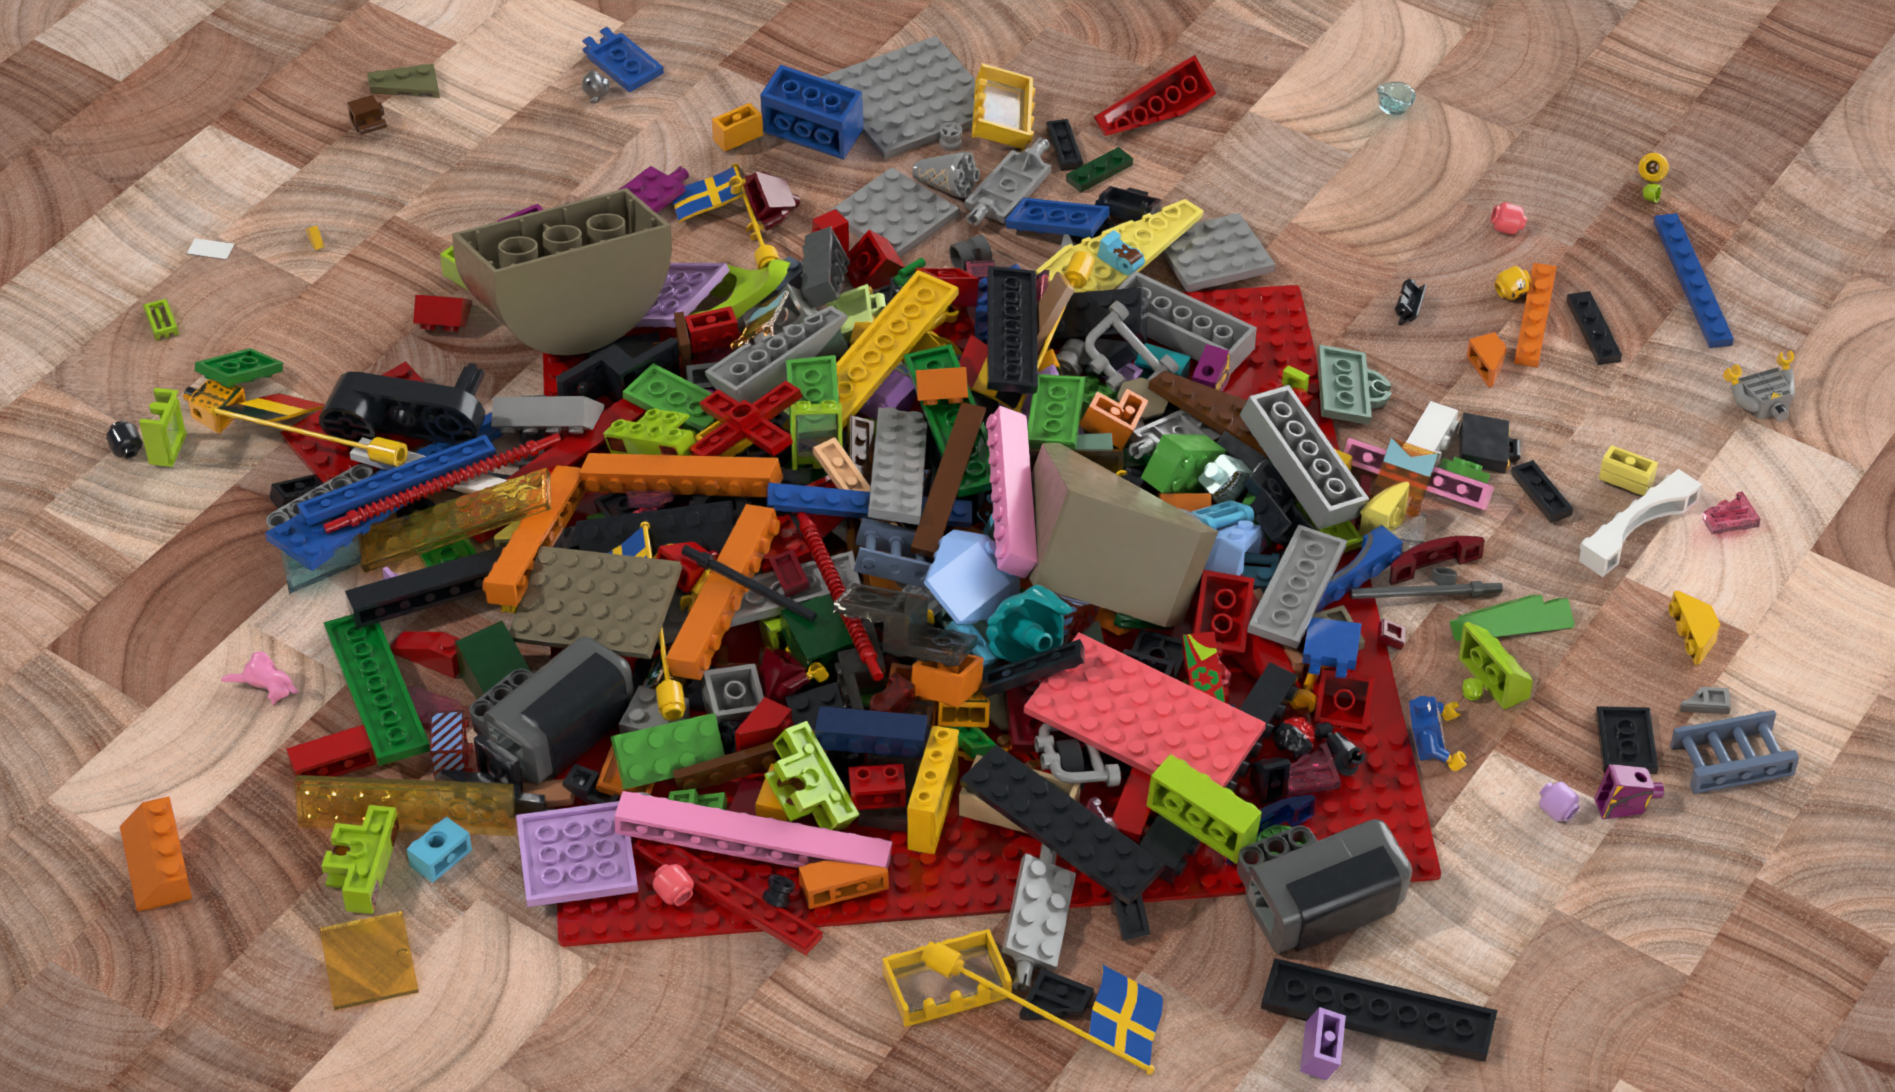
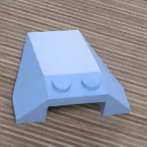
(1232, 543)
(968, 578)

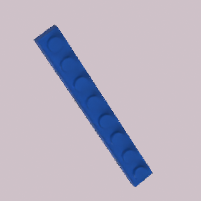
(1693, 281)
(395, 480)
(844, 503)

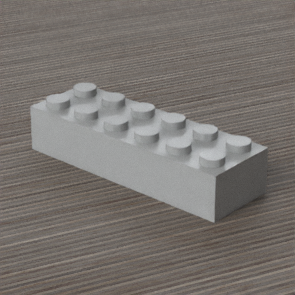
(1191, 324)
(1304, 457)

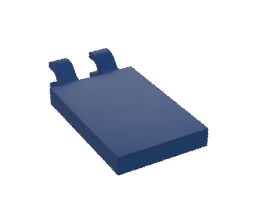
(622, 60)
(1331, 645)

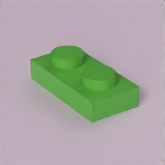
(1465, 469)

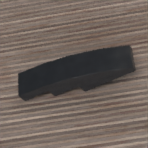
(524, 802)

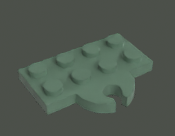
(1347, 385)

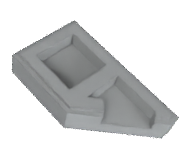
(1708, 701)

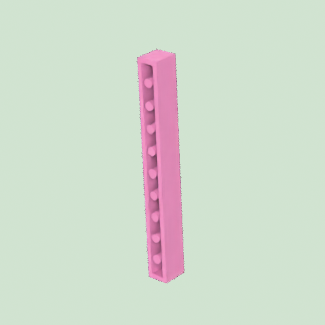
(743, 834)

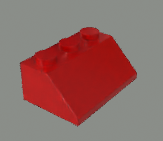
(1224, 608)

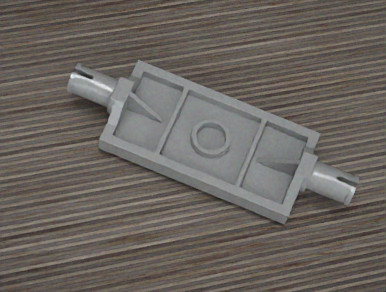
(1008, 184)
(1179, 422)
(1038, 916)

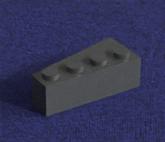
(822, 267)

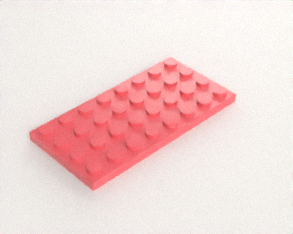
(1144, 715)

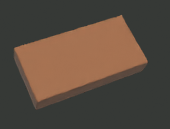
(554, 792)

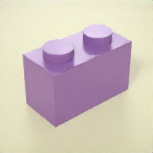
(1322, 1043)

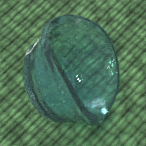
(1395, 97)

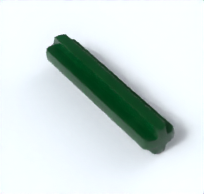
(1129, 622)

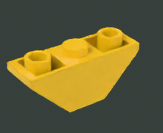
(1695, 623)

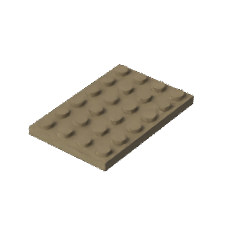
(596, 596)

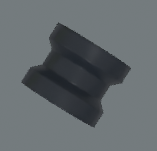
(778, 891)

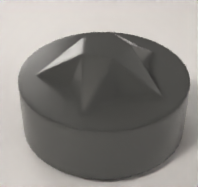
(1443, 576)

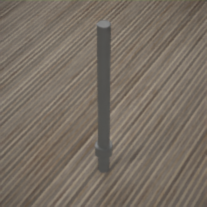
(1475, 588)

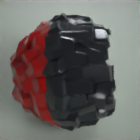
(1295, 736)

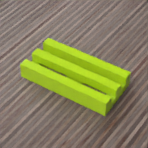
(164, 330)

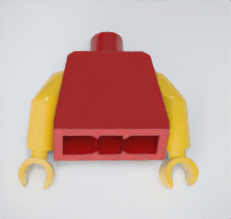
(692, 576)

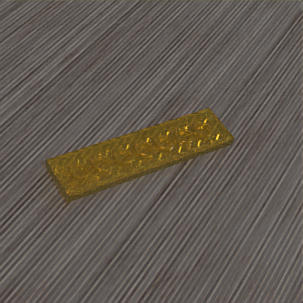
(456, 520)
(418, 803)

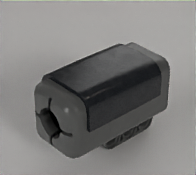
(558, 710)
(1323, 885)

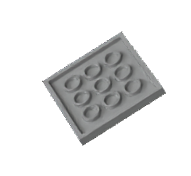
(896, 210)
(1217, 253)

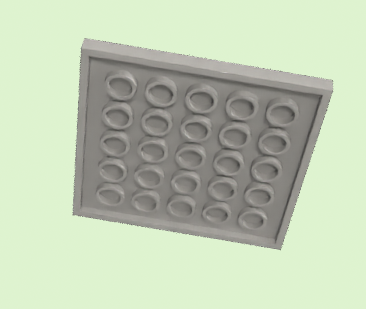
(910, 95)

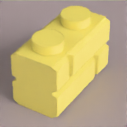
(1628, 470)

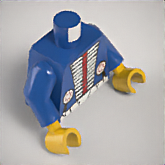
(1429, 732)

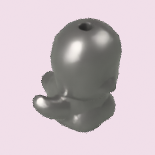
(595, 86)

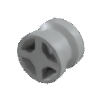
(950, 136)

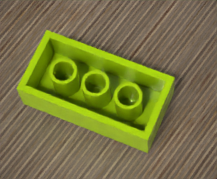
(1203, 807)

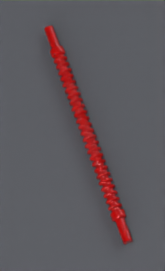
(354, 517)

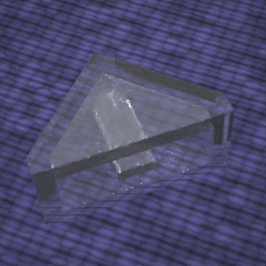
(1411, 532)

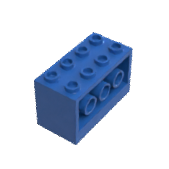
(812, 111)

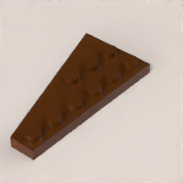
(1208, 405)

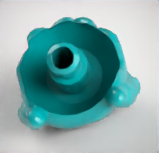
(1027, 624)

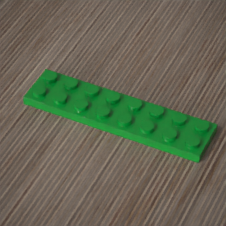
(943, 415)
(377, 690)

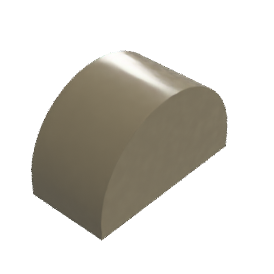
(570, 271)

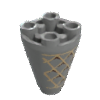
(949, 173)

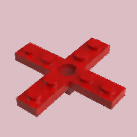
(747, 421)

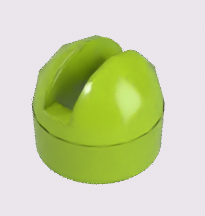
(1652, 192)
(1472, 688)

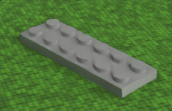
(1297, 586)

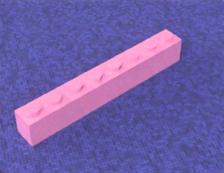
(1011, 492)

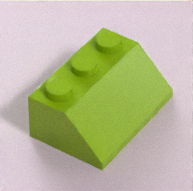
(1494, 666)

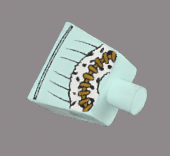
(1225, 478)

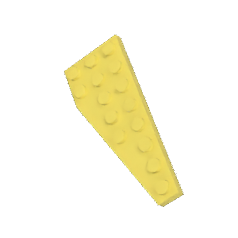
(1148, 235)

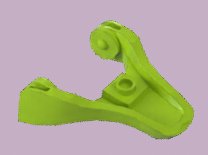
(748, 286)

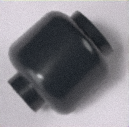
(124, 439)

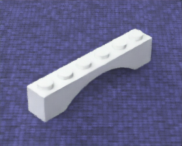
(1670, 497)

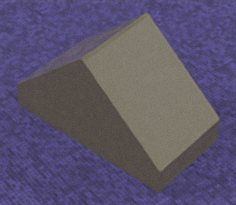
(1113, 540)

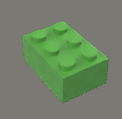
(1180, 462)

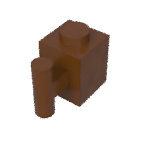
(366, 115)

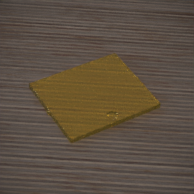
(368, 960)

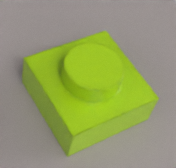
(1295, 378)

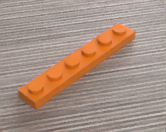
(1535, 315)

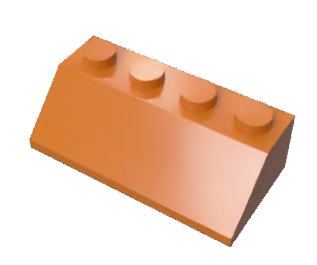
(155, 855)

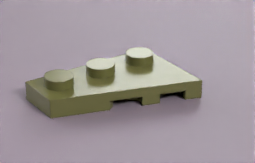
(408, 79)

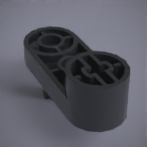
(408, 408)

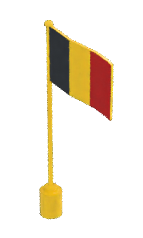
(975, 352)
(278, 407)

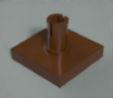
(683, 342)

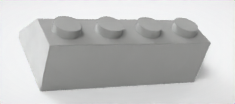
(545, 413)

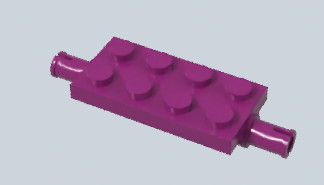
(657, 188)

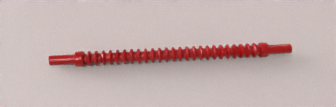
(835, 586)

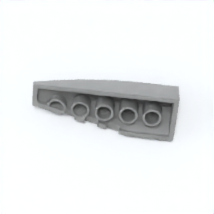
(762, 367)

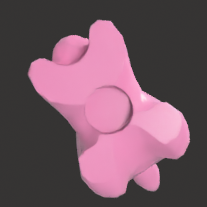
(263, 674)

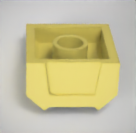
(1385, 509)

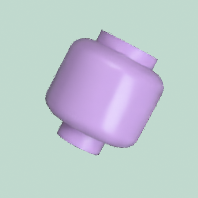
(1559, 801)

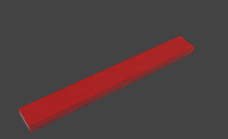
(733, 895)

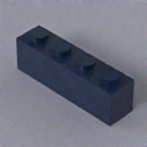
(872, 732)

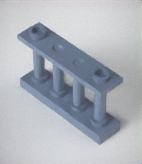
(889, 566)
(1738, 772)

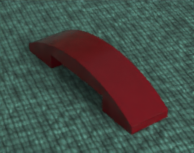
(1461, 548)

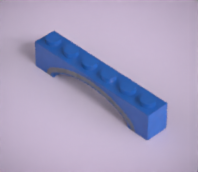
(1378, 552)

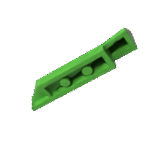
(1518, 617)

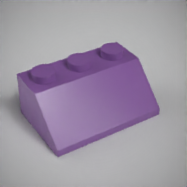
(894, 392)

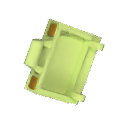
(859, 307)

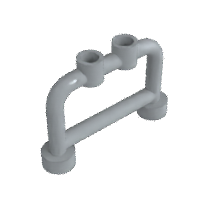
(1100, 362)
(1052, 762)

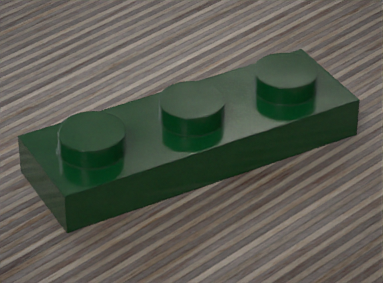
(1099, 169)

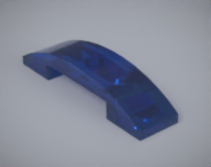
(1289, 810)

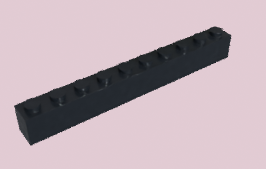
(430, 585)
(1265, 702)

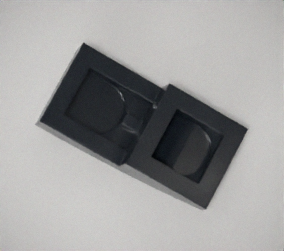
(582, 784)

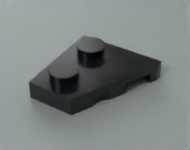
(1057, 996)

